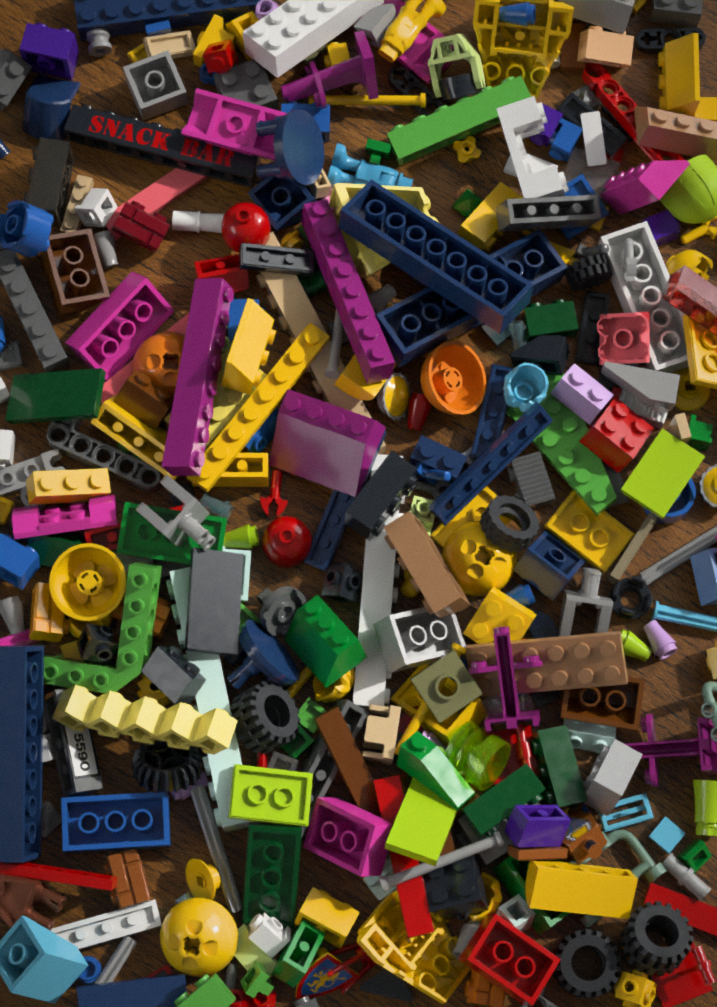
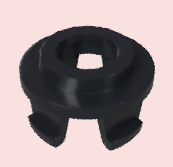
(636, 585)

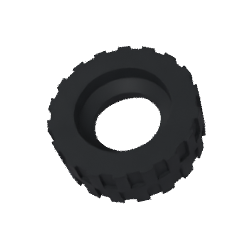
(502, 535)

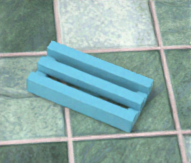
(603, 819)

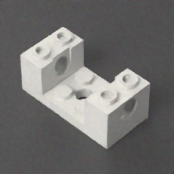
(519, 122)

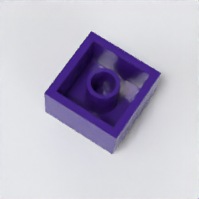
(50, 50)

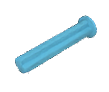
(684, 617)

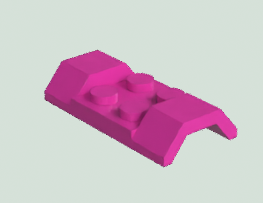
(420, 51)
(230, 124)
(79, 516)

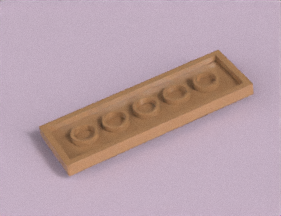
(566, 661)

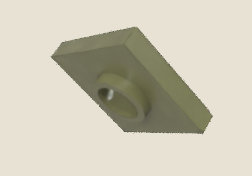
(427, 684)

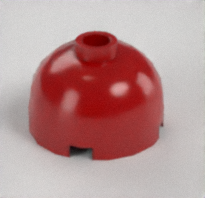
(245, 224)
(286, 541)

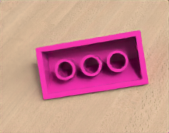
(642, 185)
(120, 325)

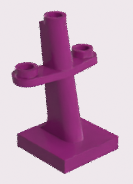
(356, 69)
(505, 666)
(654, 750)

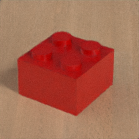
(616, 435)

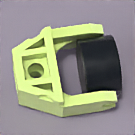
(458, 85)

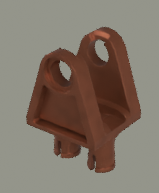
(22, 896)

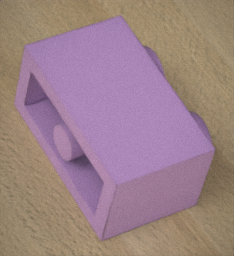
(581, 393)

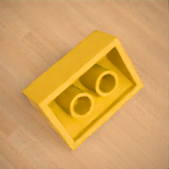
(680, 75)
(249, 349)

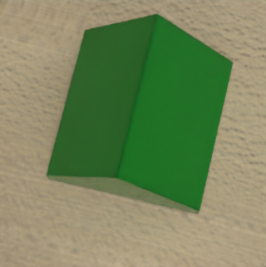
(695, 855)

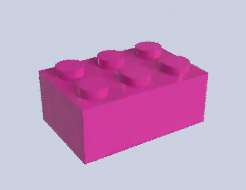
(348, 836)

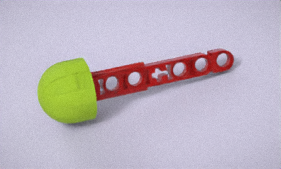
(694, 193)

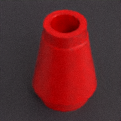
(418, 411)

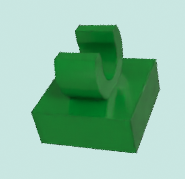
(378, 150)

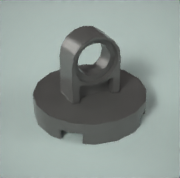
(279, 608)

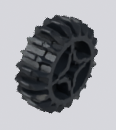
(166, 767)

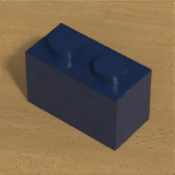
(438, 457)

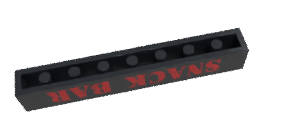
(158, 145)

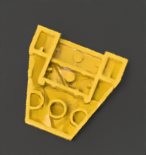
(519, 49)
(419, 960)

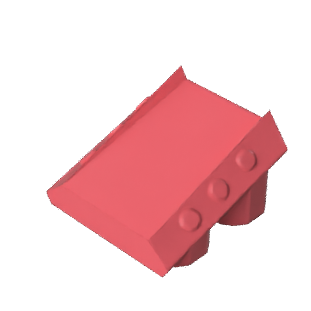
(624, 338)

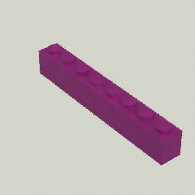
(347, 291)
(197, 377)

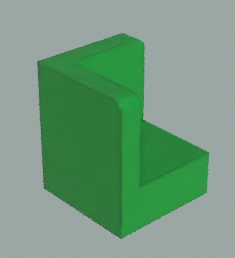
(700, 434)
(299, 745)

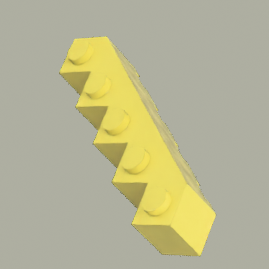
(145, 720)

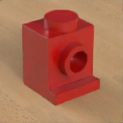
(220, 56)

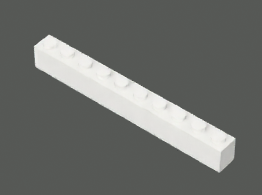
(375, 605)

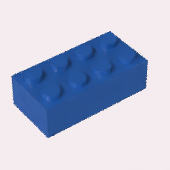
(115, 822)

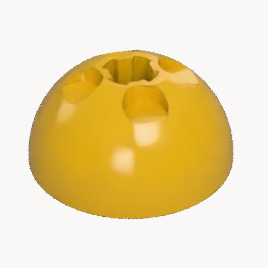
(467, 561)
(74, 579)
(208, 928)

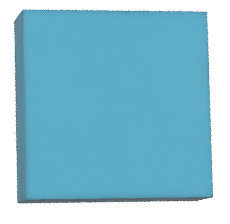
(666, 835)

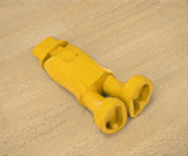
(407, 25)

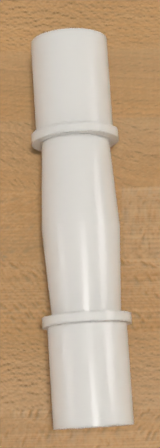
(197, 221)

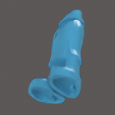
(364, 171)

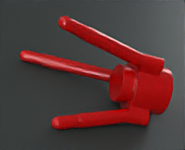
(360, 955)

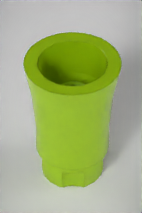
(705, 807)

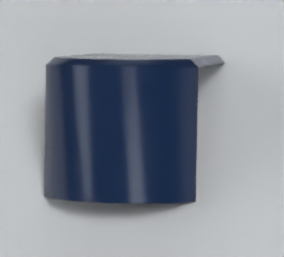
(48, 107)

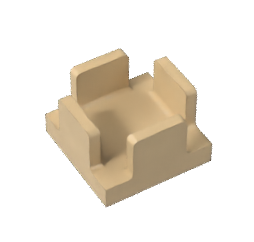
(381, 733)

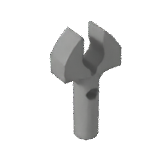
(630, 265)

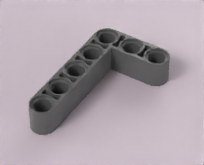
(96, 449)

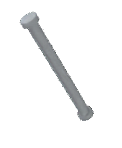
(332, 370)
(443, 860)

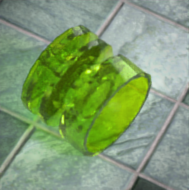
(477, 755)

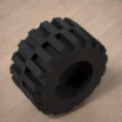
(265, 717)
(666, 923)
(609, 964)

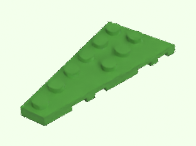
(568, 456)

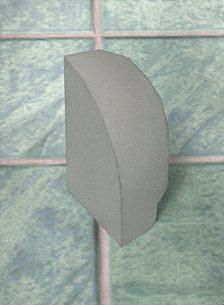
(376, 22)

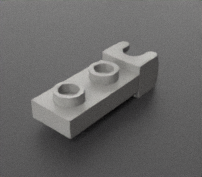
(14, 477)

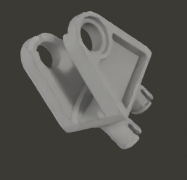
(186, 523)
(587, 594)

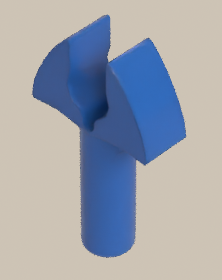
(431, 475)

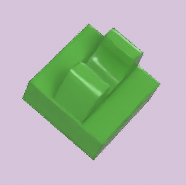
(257, 980)

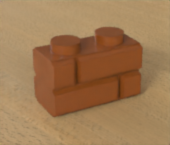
(131, 881)

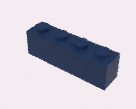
(141, 992)

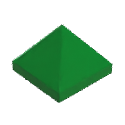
(467, 203)

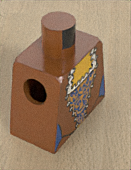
(583, 836)

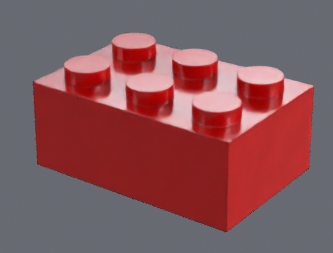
(509, 959)

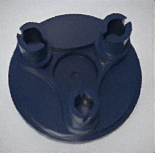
(296, 148)
(264, 656)

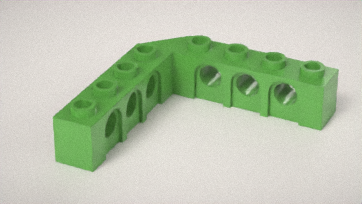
(134, 641)

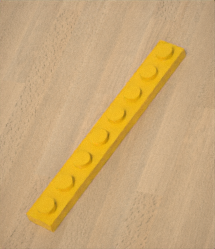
(260, 405)

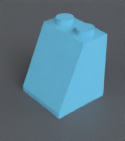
(38, 961)

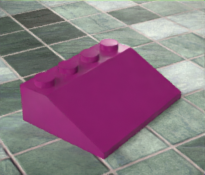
(324, 443)

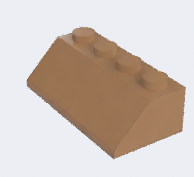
(676, 132)
(426, 566)

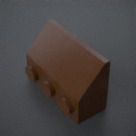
(74, 272)
(605, 705)

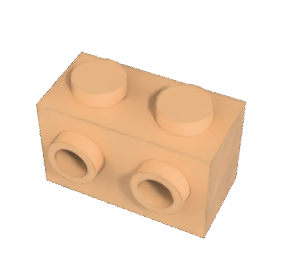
(605, 47)

